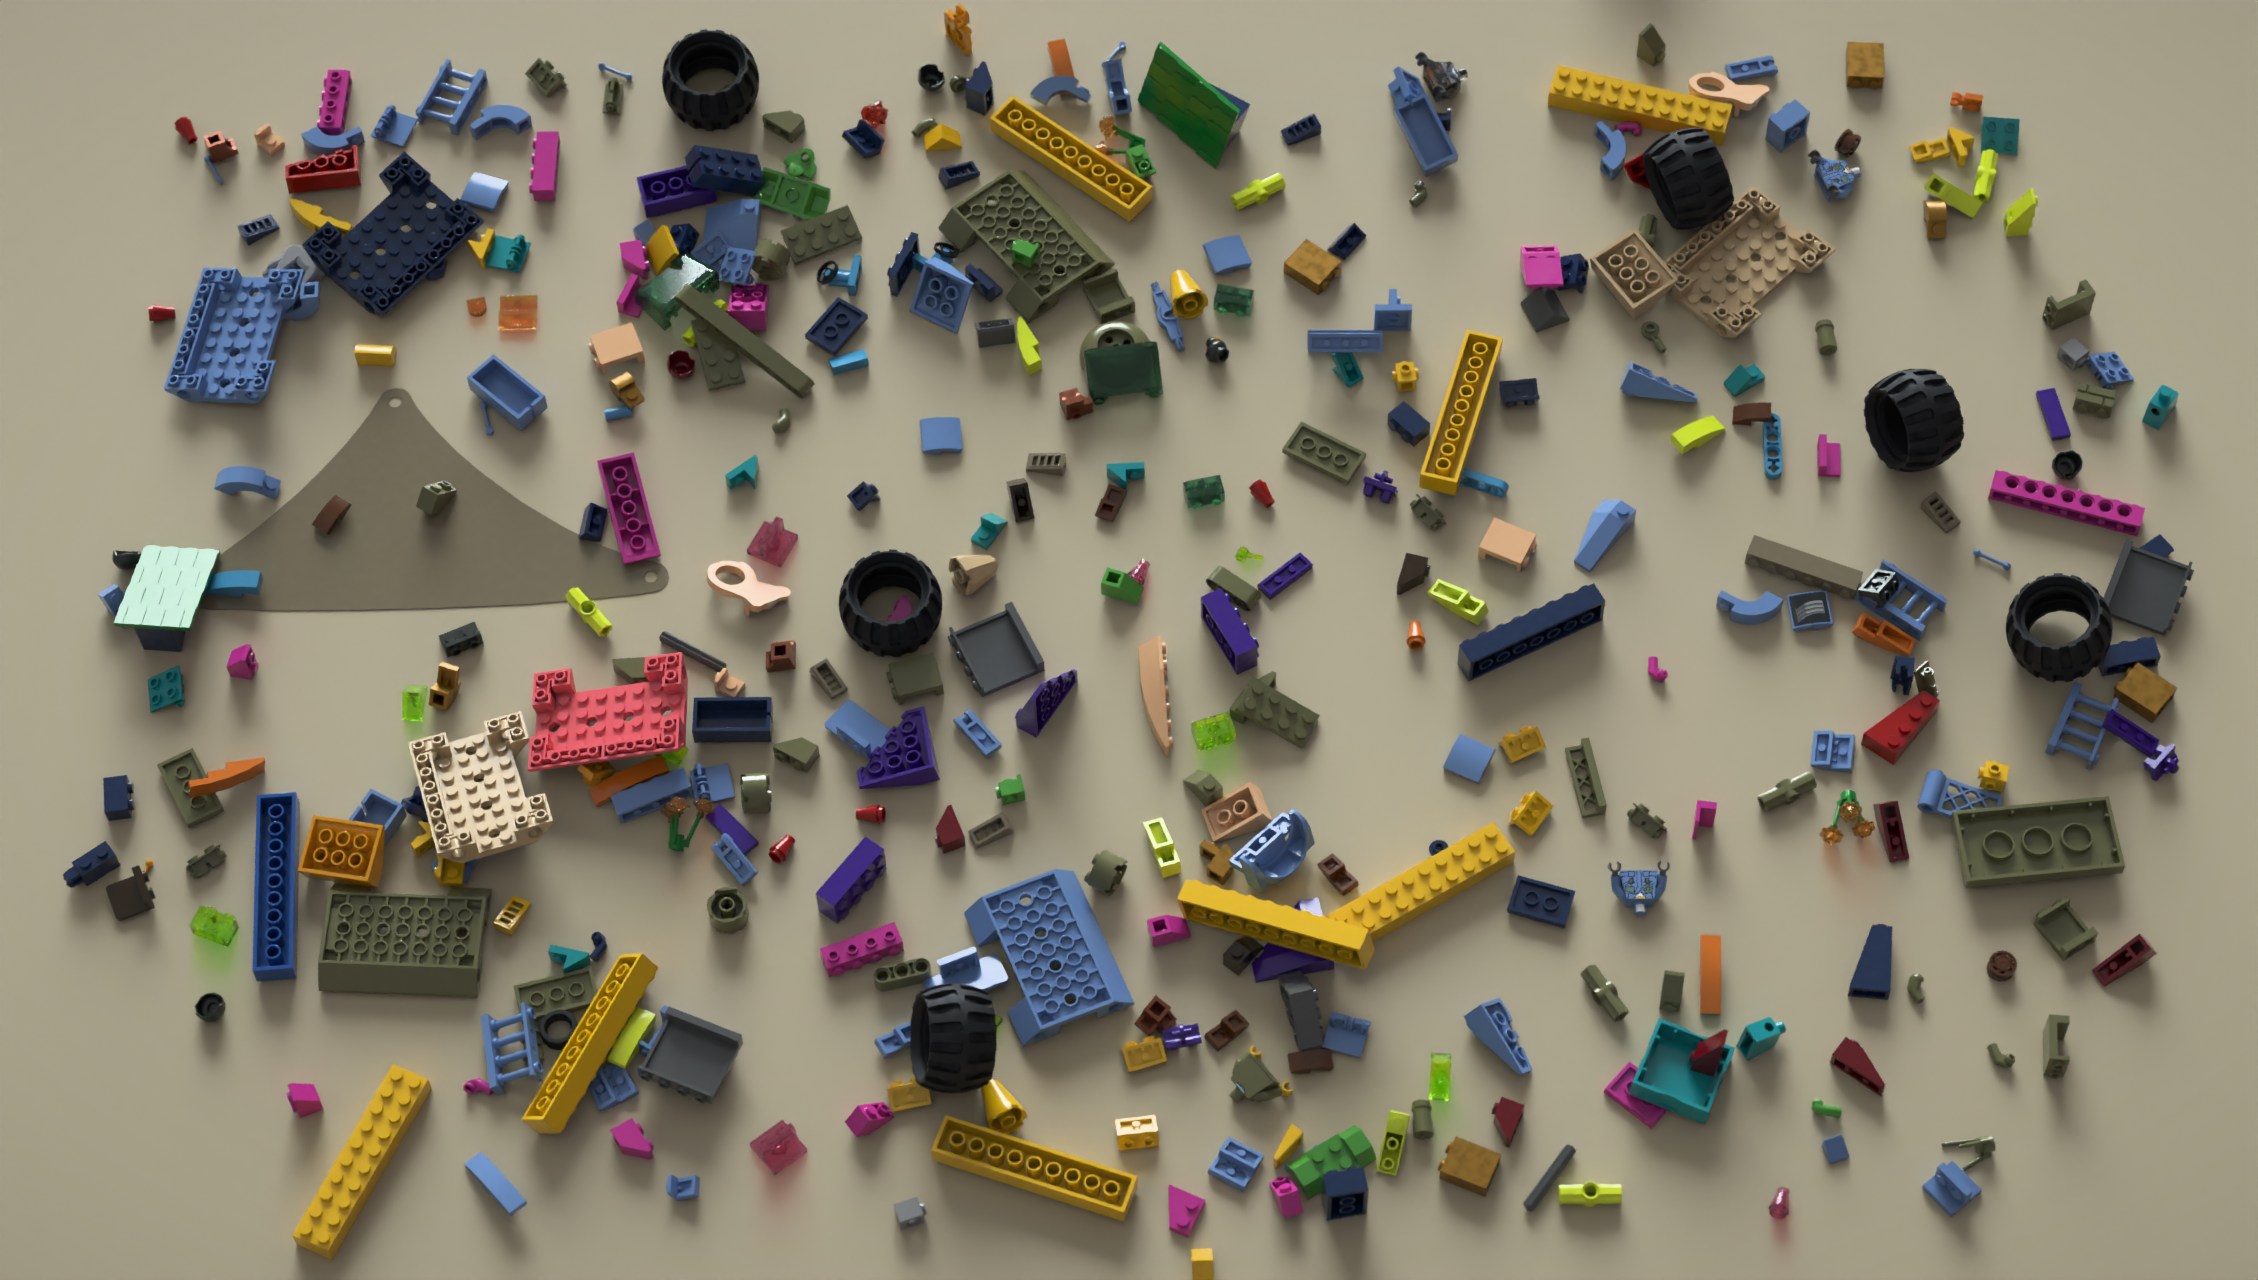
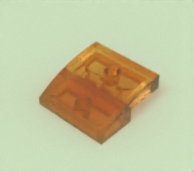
(518, 312)

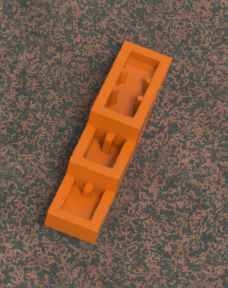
(233, 774)
(628, 778)
(1710, 974)

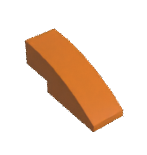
(1060, 59)
(1883, 635)

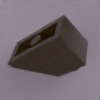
(1020, 499)
(1412, 572)
(1241, 954)

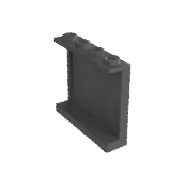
(2146, 588)
(997, 651)
(691, 1056)

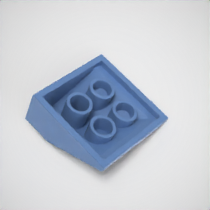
(736, 221)
(942, 294)

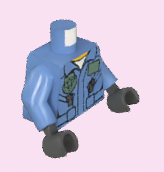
(1833, 176)
(1638, 887)

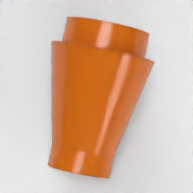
(1415, 636)

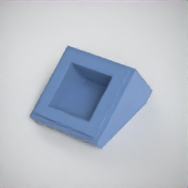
(644, 232)
(1835, 1149)

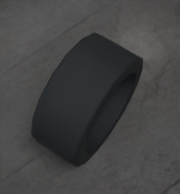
(551, 1017)

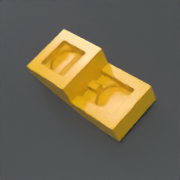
(1930, 151)

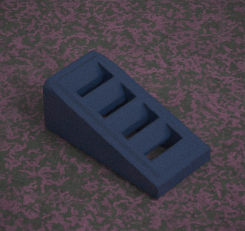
(1299, 125)
(947, 176)
(254, 236)

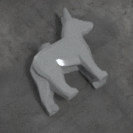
(296, 257)

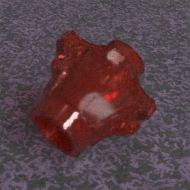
(875, 114)

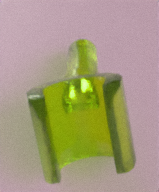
(1243, 552)

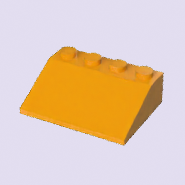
(343, 851)

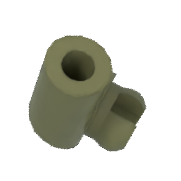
(922, 125)
(1420, 193)
(783, 423)
(1913, 987)
(1998, 1058)

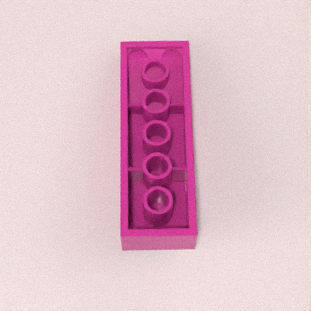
(628, 508)

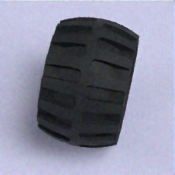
(706, 51)
(1688, 178)
(1913, 420)
(887, 570)
(2056, 594)
(953, 1038)

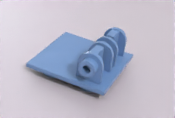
(394, 127)
(737, 266)
(2108, 369)
(712, 782)
(1346, 1034)

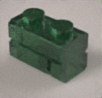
(1233, 300)
(1203, 492)

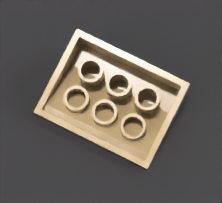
(1633, 273)

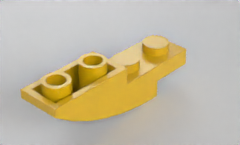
(314, 218)

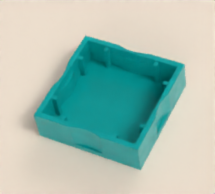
(1666, 1075)

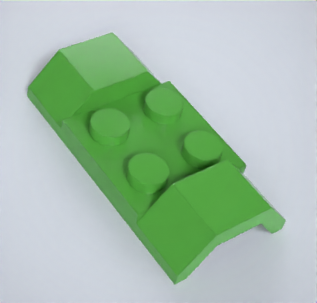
(793, 195)
(1337, 1153)

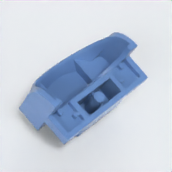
(1269, 856)

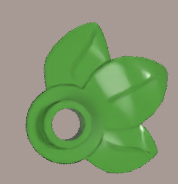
(800, 166)

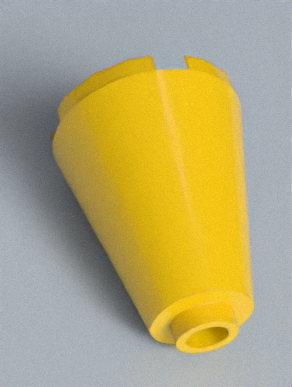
(1186, 296)
(1001, 1108)

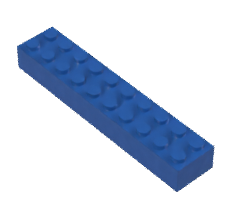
(276, 887)

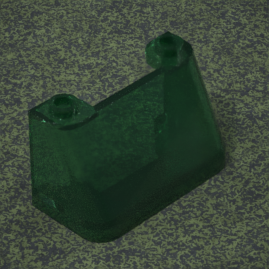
(658, 295)
(1123, 371)

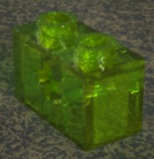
(1213, 731)
(214, 925)

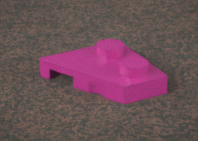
(1183, 1210)

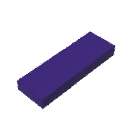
(2053, 414)
(1285, 576)
(2130, 733)
(726, 823)

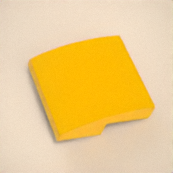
(661, 250)

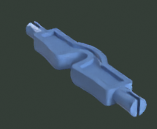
(1170, 324)

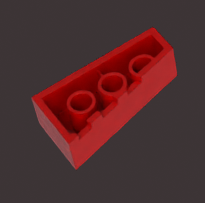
(325, 173)
(1899, 729)

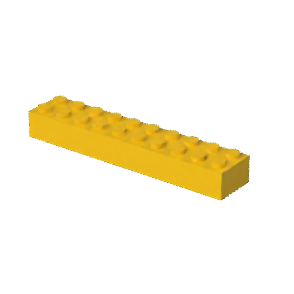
(1638, 103)
(1071, 158)
(1460, 413)
(1429, 883)
(1276, 924)
(590, 1043)
(362, 1162)
(1034, 1168)

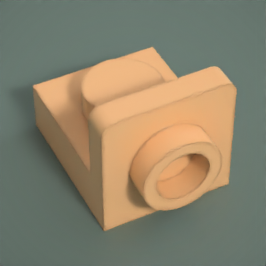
(268, 140)
(727, 684)

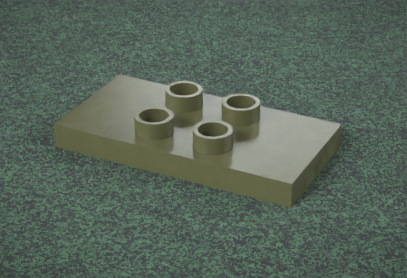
(2037, 842)

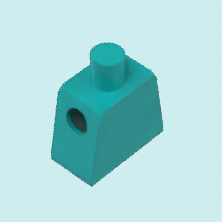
(2163, 400)
(1760, 1037)

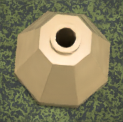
(971, 571)

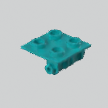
(2000, 135)
(508, 253)
(166, 689)

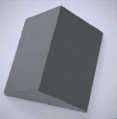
(1544, 309)
(995, 332)

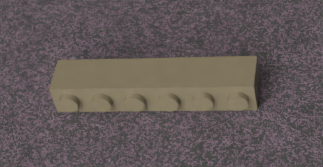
(1803, 567)

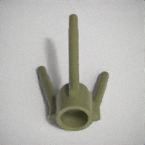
(1982, 1145)

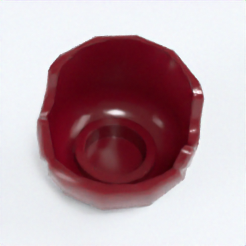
(680, 364)

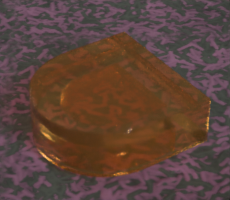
(477, 306)

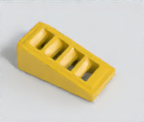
(509, 929)
(1290, 1142)

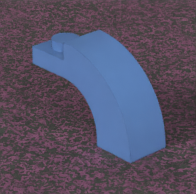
(1059, 85)
(1116, 87)
(501, 117)
(1615, 143)
(325, 144)
(306, 303)
(246, 479)
(1750, 611)

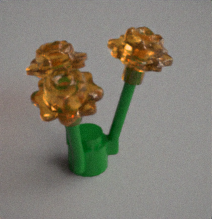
(1109, 129)
(674, 810)
(1849, 810)

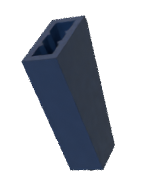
(1873, 970)

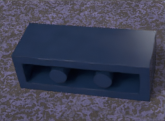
(2128, 654)

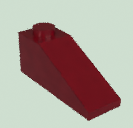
(1891, 830)
(2124, 960)
(1708, 1054)
(1854, 1062)

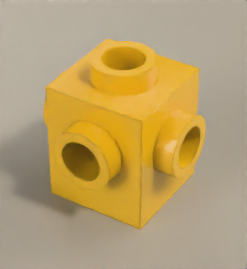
(1405, 376)
(1993, 776)

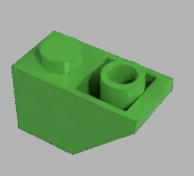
(1139, 162)
(1121, 586)

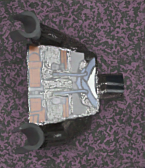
(1441, 77)

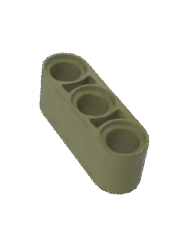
(1239, 591)
(909, 967)

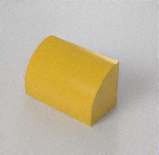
(375, 355)

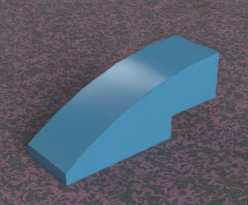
(235, 583)

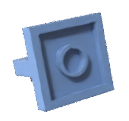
(1405, 87)
(1393, 315)
(1951, 1188)

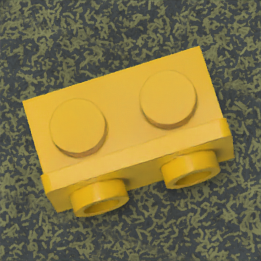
(1522, 744)
(1530, 812)
(449, 872)
(1143, 1054)
(907, 1095)
(1137, 1132)

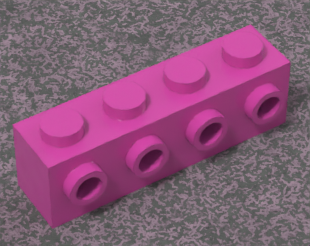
(335, 102)
(545, 166)
(861, 949)

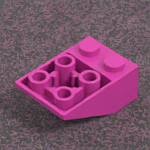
(1541, 266)
(750, 305)

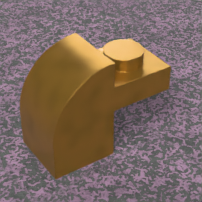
(1935, 216)
(626, 390)
(446, 688)
(1219, 867)

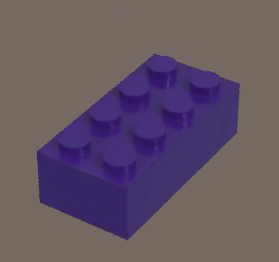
(671, 192)
(1229, 631)
(851, 880)

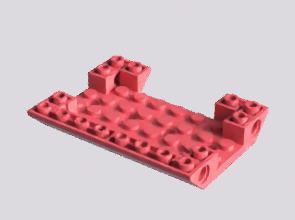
(612, 736)

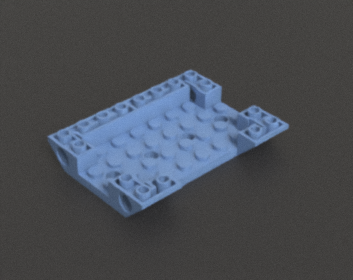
(216, 333)
(1070, 940)

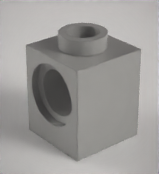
(2073, 354)
(910, 1213)

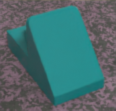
(1347, 368)
(1743, 379)
(745, 471)
(1121, 471)
(988, 531)
(572, 958)

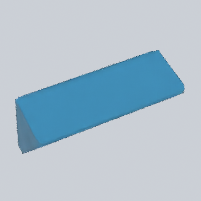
(848, 362)

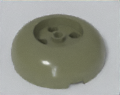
(1115, 331)

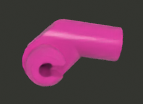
(1625, 126)
(1654, 671)
(477, 1085)

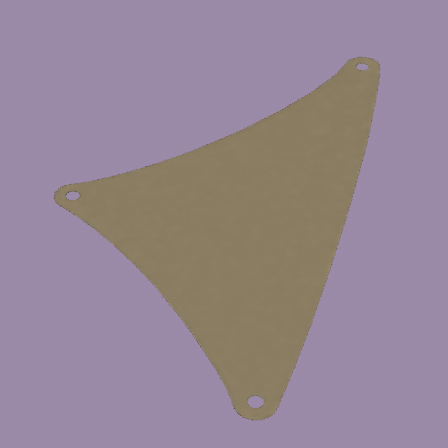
(396, 556)

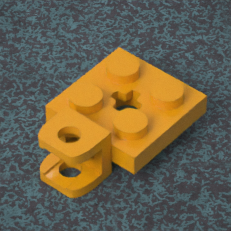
(957, 28)

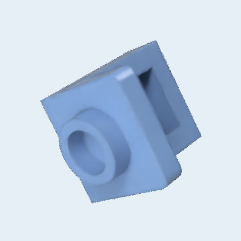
(683, 1188)

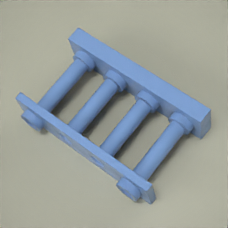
(462, 108)
(1345, 341)
(1899, 617)
(2063, 727)
(493, 1044)

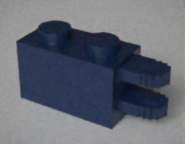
(91, 866)

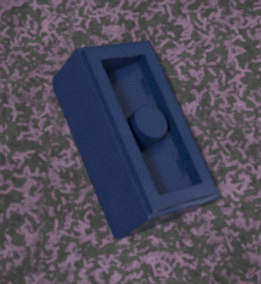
(1347, 241)
(593, 523)
(2158, 546)

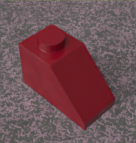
(949, 832)
(1507, 1118)

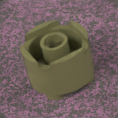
(770, 259)
(755, 792)
(1106, 872)
(728, 910)

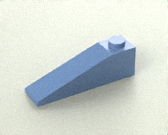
(1642, 383)
(1604, 529)
(1492, 1026)

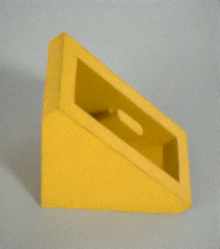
(942, 138)
(1202, 1264)

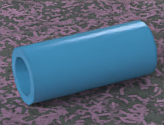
(617, 412)

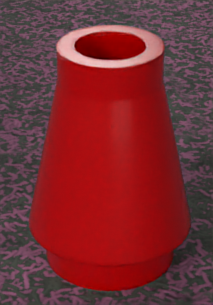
(186, 130)
(160, 313)
(1261, 492)
(871, 814)
(781, 849)

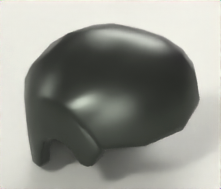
(930, 77)
(2067, 464)
(126, 559)
(210, 1007)

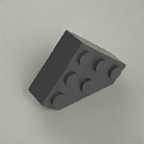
(1302, 1012)

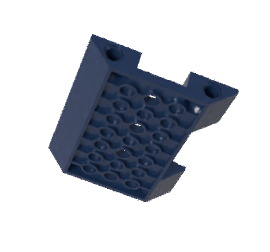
(408, 254)

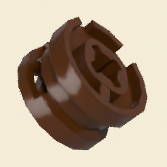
(1847, 143)
(2000, 966)

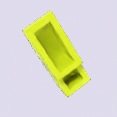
(1028, 348)
(1696, 434)
(1459, 601)
(1162, 847)
(627, 1043)

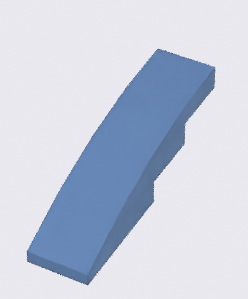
(895, 1041)
(495, 1183)

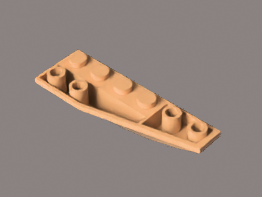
(1154, 692)

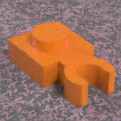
(1969, 102)

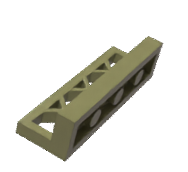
(1593, 778)

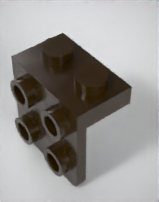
(131, 895)

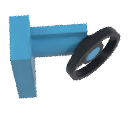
(943, 254)
(841, 277)

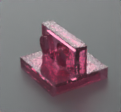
(772, 542)
(778, 1146)

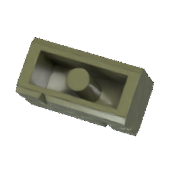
(2094, 400)

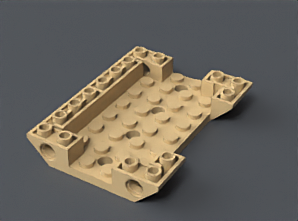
(1725, 252)
(457, 802)

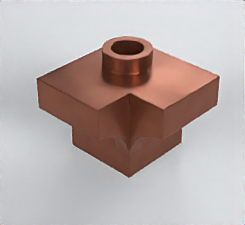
(220, 147)
(1074, 404)
(781, 656)
(1155, 1017)

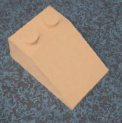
(1237, 813)

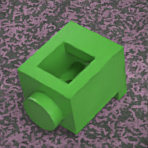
(1025, 252)
(1010, 790)

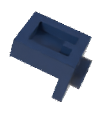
(863, 495)

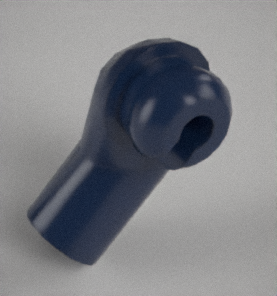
(438, 272)
(600, 946)

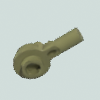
(957, 83)
(1650, 331)

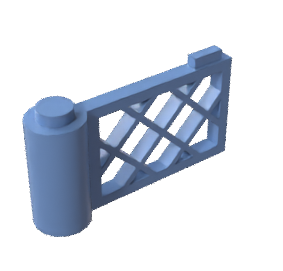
(1936, 788)

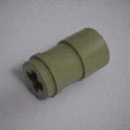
(1826, 338)
(1422, 1119)

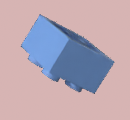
(1787, 125)

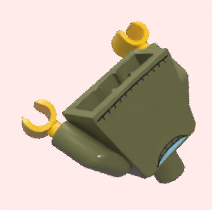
(1255, 1079)

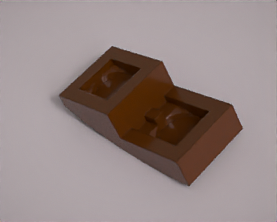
(1749, 412)
(1111, 503)
(331, 513)
(1337, 874)
(1227, 1030)
(1305, 1061)

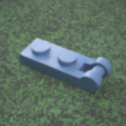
(1751, 68)
(977, 733)
(734, 859)

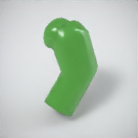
(1821, 1109)

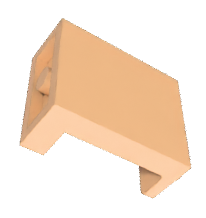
(616, 346)
(1508, 543)

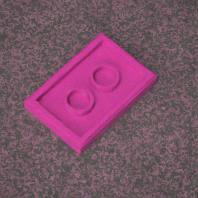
(1619, 1092)

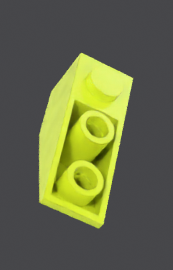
(1953, 195)
(2019, 216)
(1393, 1142)

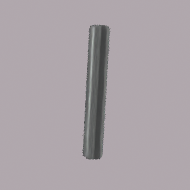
(692, 651)
(1549, 1177)

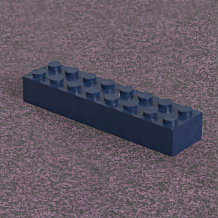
(1531, 631)

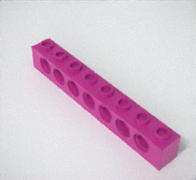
(2057, 506)

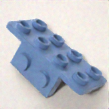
(857, 728)
(969, 970)

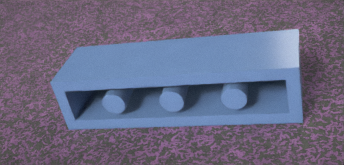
(651, 795)

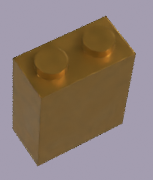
(1864, 65)
(1312, 267)
(2144, 692)
(1469, 1166)

